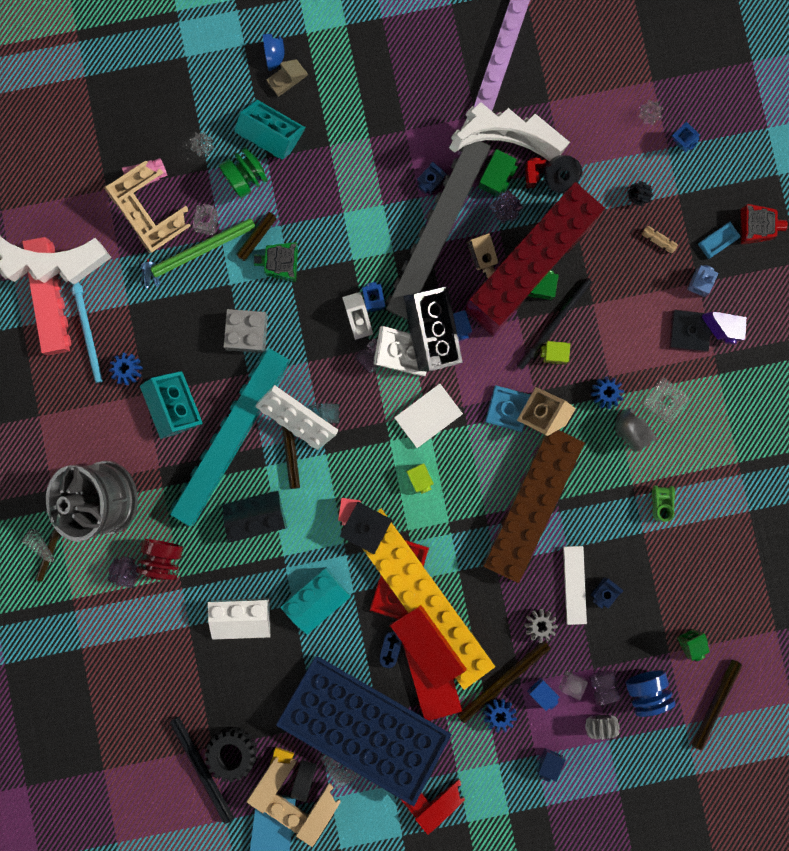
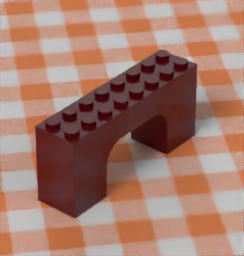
(534, 258)

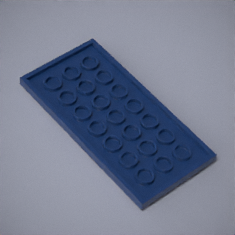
(364, 730)

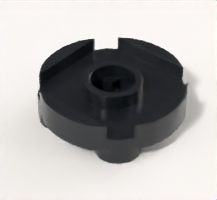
(553, 171)

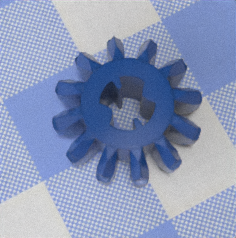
(121, 364)
(611, 399)
(499, 708)

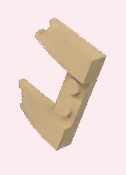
(122, 194)
(306, 826)

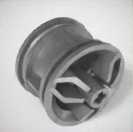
(91, 500)

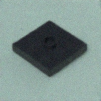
(689, 331)
(366, 527)

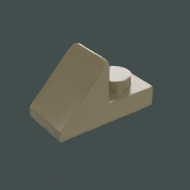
(289, 75)

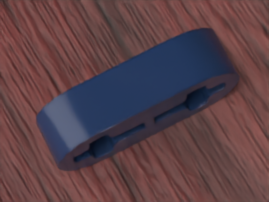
(386, 647)

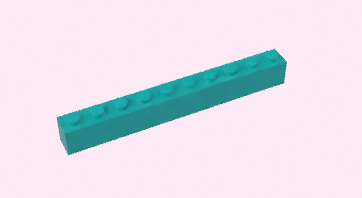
(229, 439)

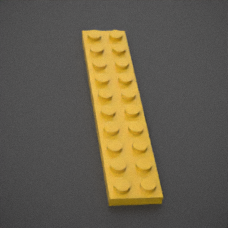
(415, 588)

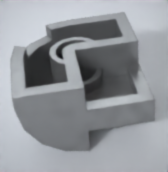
(634, 430)

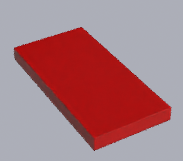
(385, 600)
(428, 647)
(433, 702)

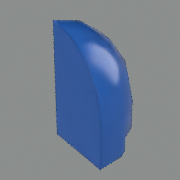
(273, 50)

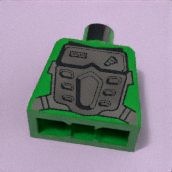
(279, 261)

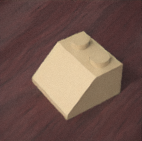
(545, 412)

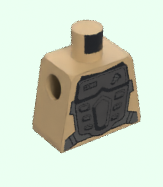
(483, 246)

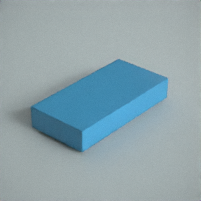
(719, 240)

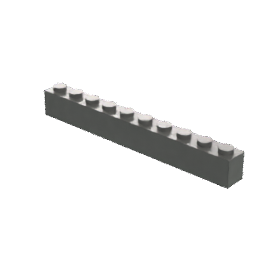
(439, 226)

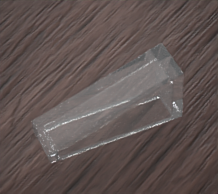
(36, 543)

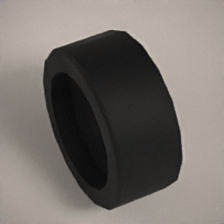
(303, 780)

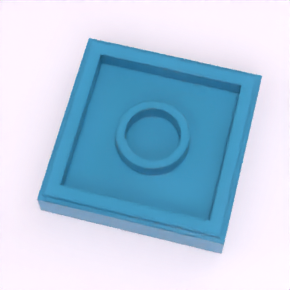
(506, 407)

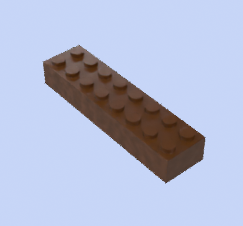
(533, 505)

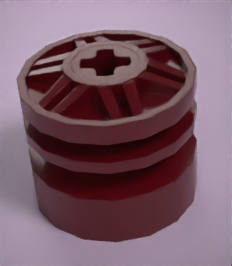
(159, 559)

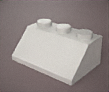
(239, 618)

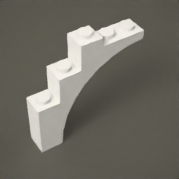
(508, 127)
(70, 264)

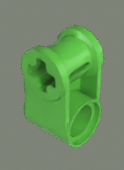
(663, 501)

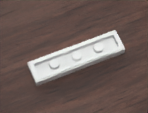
(574, 585)

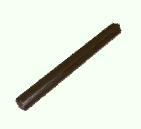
(503, 681)

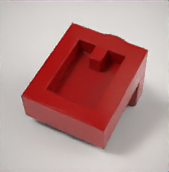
(531, 171)

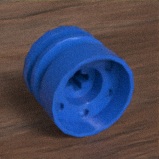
(650, 694)

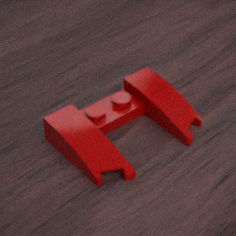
(433, 813)

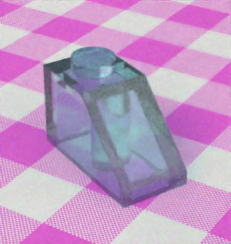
(328, 412)

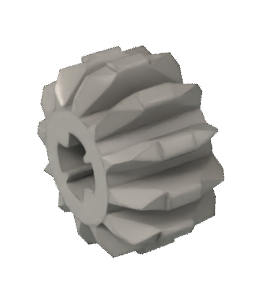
(533, 628)
(602, 727)

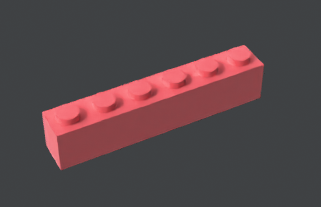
(48, 305)

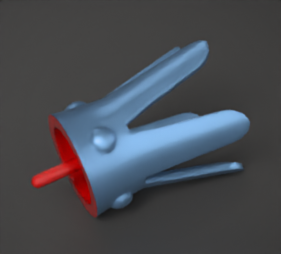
(146, 272)

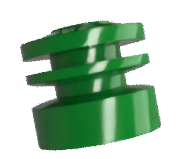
(243, 172)

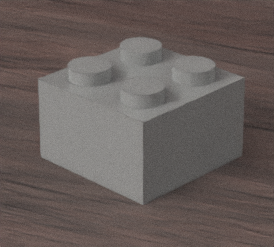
(245, 331)

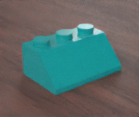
(269, 129)
(170, 404)
(315, 601)

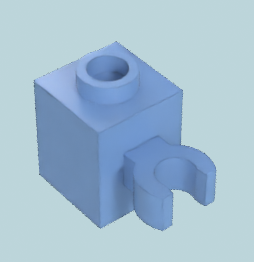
(702, 280)

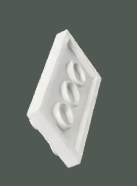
(296, 418)

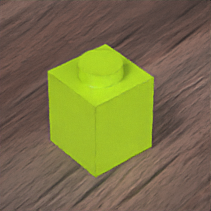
(555, 352)
(420, 478)

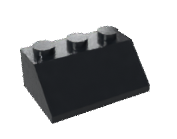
(253, 516)

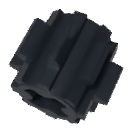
(640, 193)

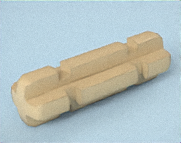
(659, 239)

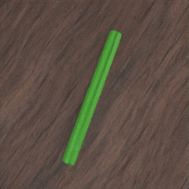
(203, 247)

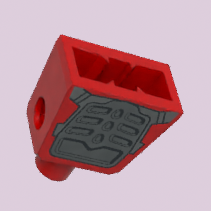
(760, 224)

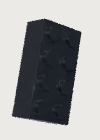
(433, 329)

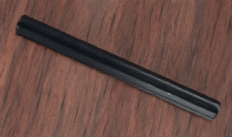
(201, 770)

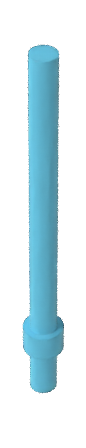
(77, 291)

